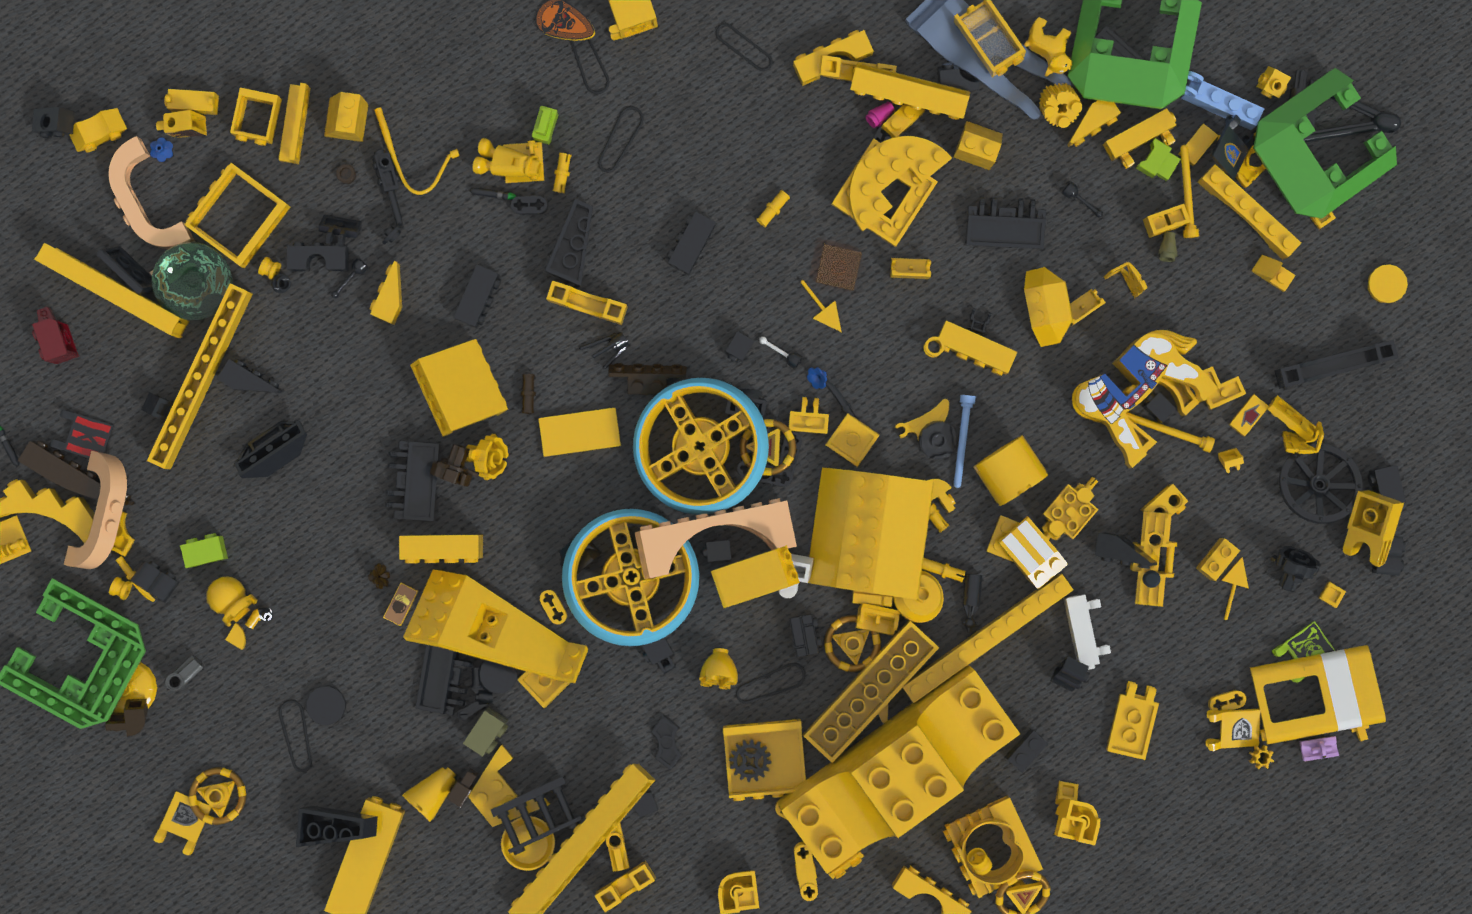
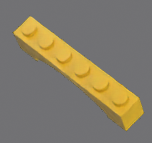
(1230, 193)

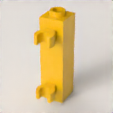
(1140, 134)

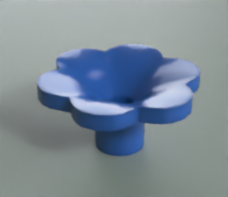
(164, 152)
(817, 377)

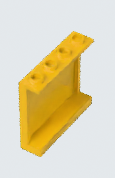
(459, 386)
(787, 758)

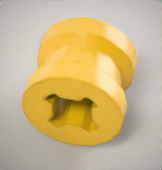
(269, 268)
(120, 588)

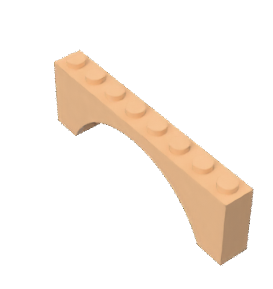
(660, 545)

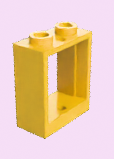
(252, 95)

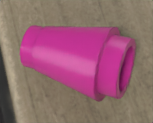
(878, 115)

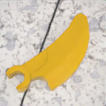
(915, 426)

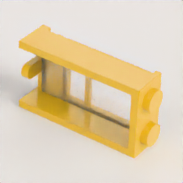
(990, 37)

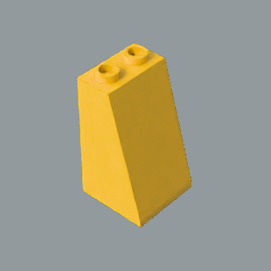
(755, 576)

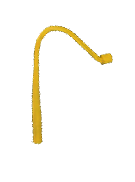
(386, 134)

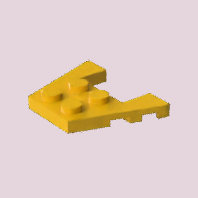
(494, 791)

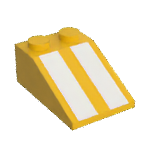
(1032, 553)

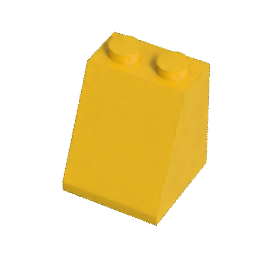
(346, 117)
(978, 145)

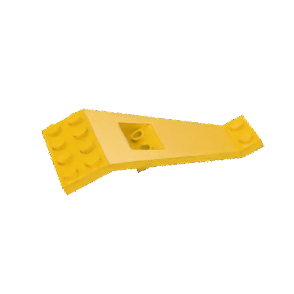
(458, 615)

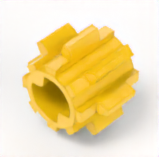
(1256, 755)

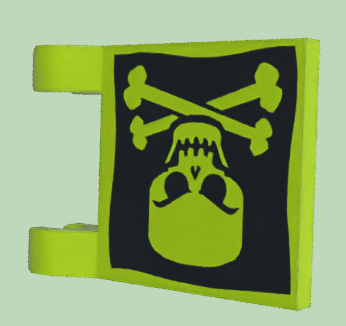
(1305, 643)

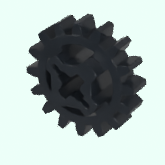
(756, 754)

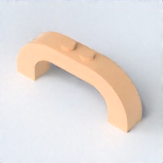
(119, 177)
(107, 513)

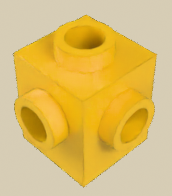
(1273, 82)

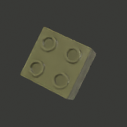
(485, 732)

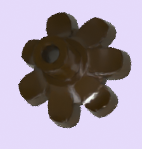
(379, 576)

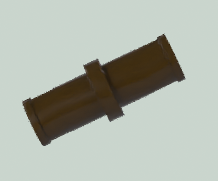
(528, 394)

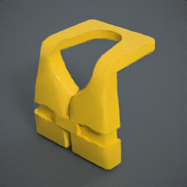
(1248, 173)
(1132, 278)
(1295, 443)

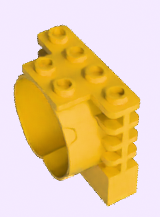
(1014, 835)

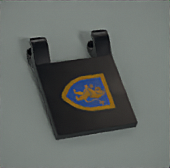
(1230, 149)

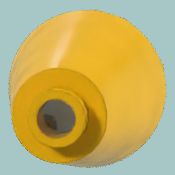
(431, 792)

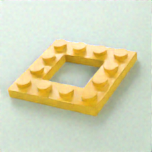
(895, 227)

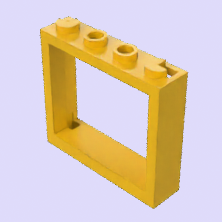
(262, 233)

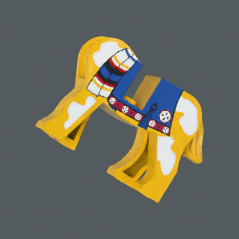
(1145, 364)

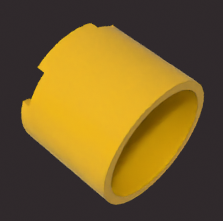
(1010, 470)

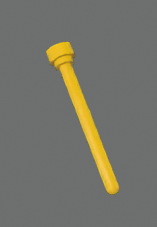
(1190, 229)
(1205, 443)

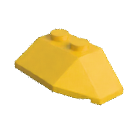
(1047, 305)

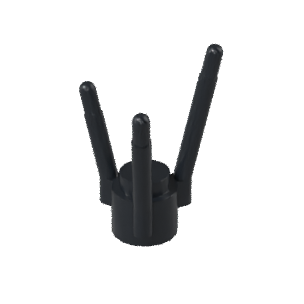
(618, 343)

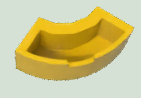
(97, 130)

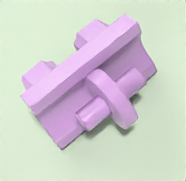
(1319, 748)

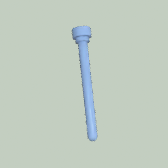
(967, 403)

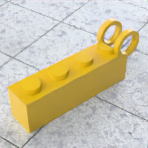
(974, 347)

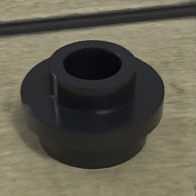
(285, 283)

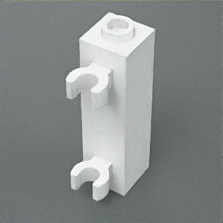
(1081, 630)

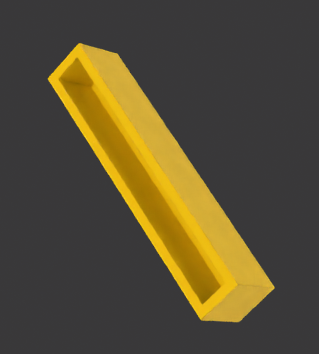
(910, 91)

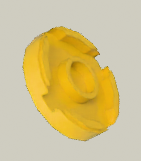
(1387, 284)

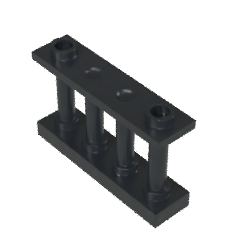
(520, 804)

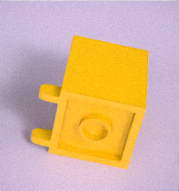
(631, 17)

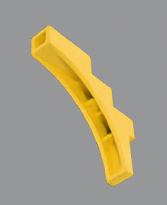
(21, 499)

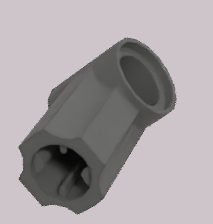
(185, 672)

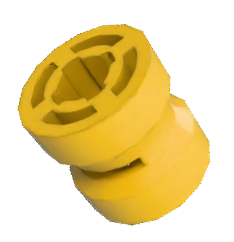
(979, 861)

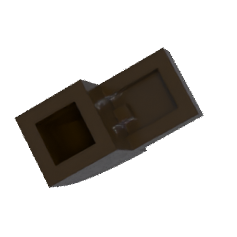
(131, 720)

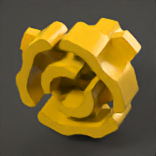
(488, 456)

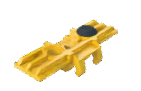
(1151, 581)

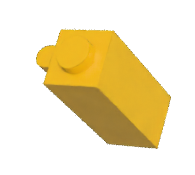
(197, 101)

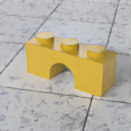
(620, 888)

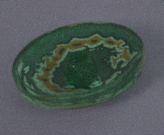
(191, 280)

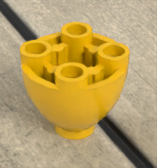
(719, 670)

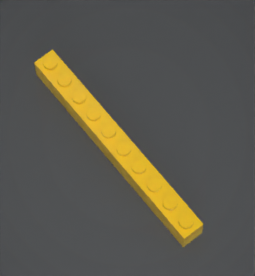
(199, 377)
(987, 637)
(584, 842)

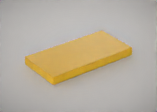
(579, 432)

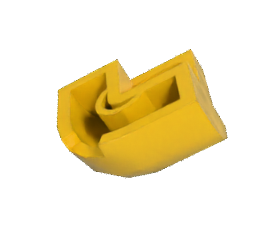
(1077, 821)
(738, 892)

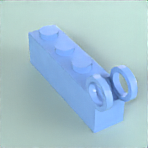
(1220, 101)

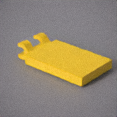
(1133, 722)

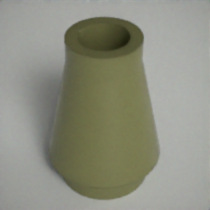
(1168, 247)

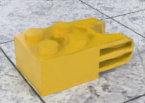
(1373, 523)

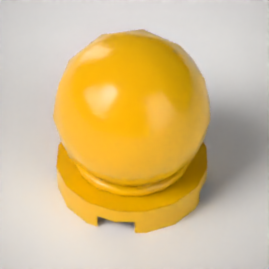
(229, 598)

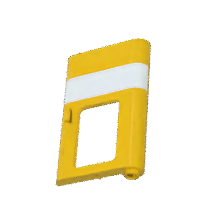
(1347, 691)

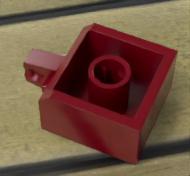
(53, 338)

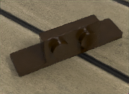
(646, 378)

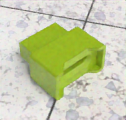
(545, 125)
(1159, 161)

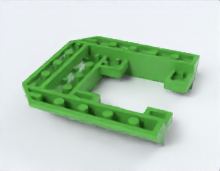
(1128, 79)
(1293, 165)
(78, 701)

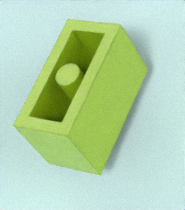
(203, 551)

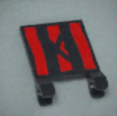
(85, 435)

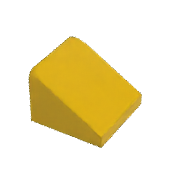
(1066, 791)

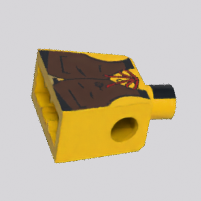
(182, 124)

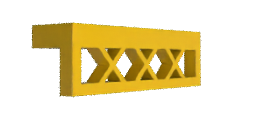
(294, 123)

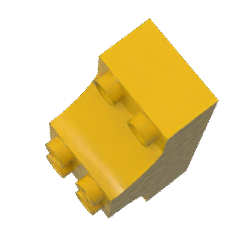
(899, 770)

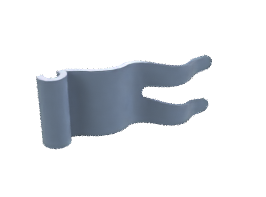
(936, 25)

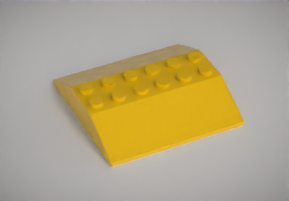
(870, 532)

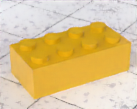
(437, 547)

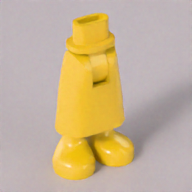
(504, 161)

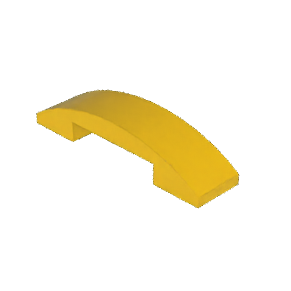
(844, 69)

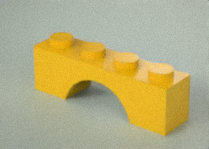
(854, 47)
(587, 303)
(911, 883)

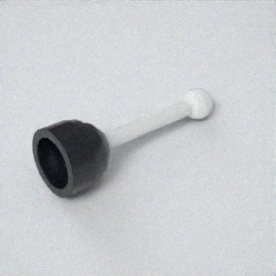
(793, 359)

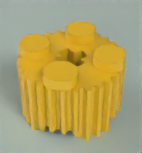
(1069, 106)

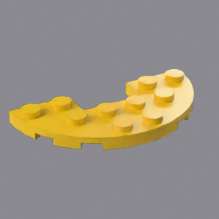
(883, 166)

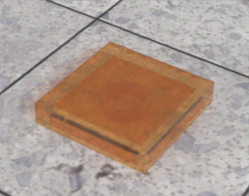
(838, 267)

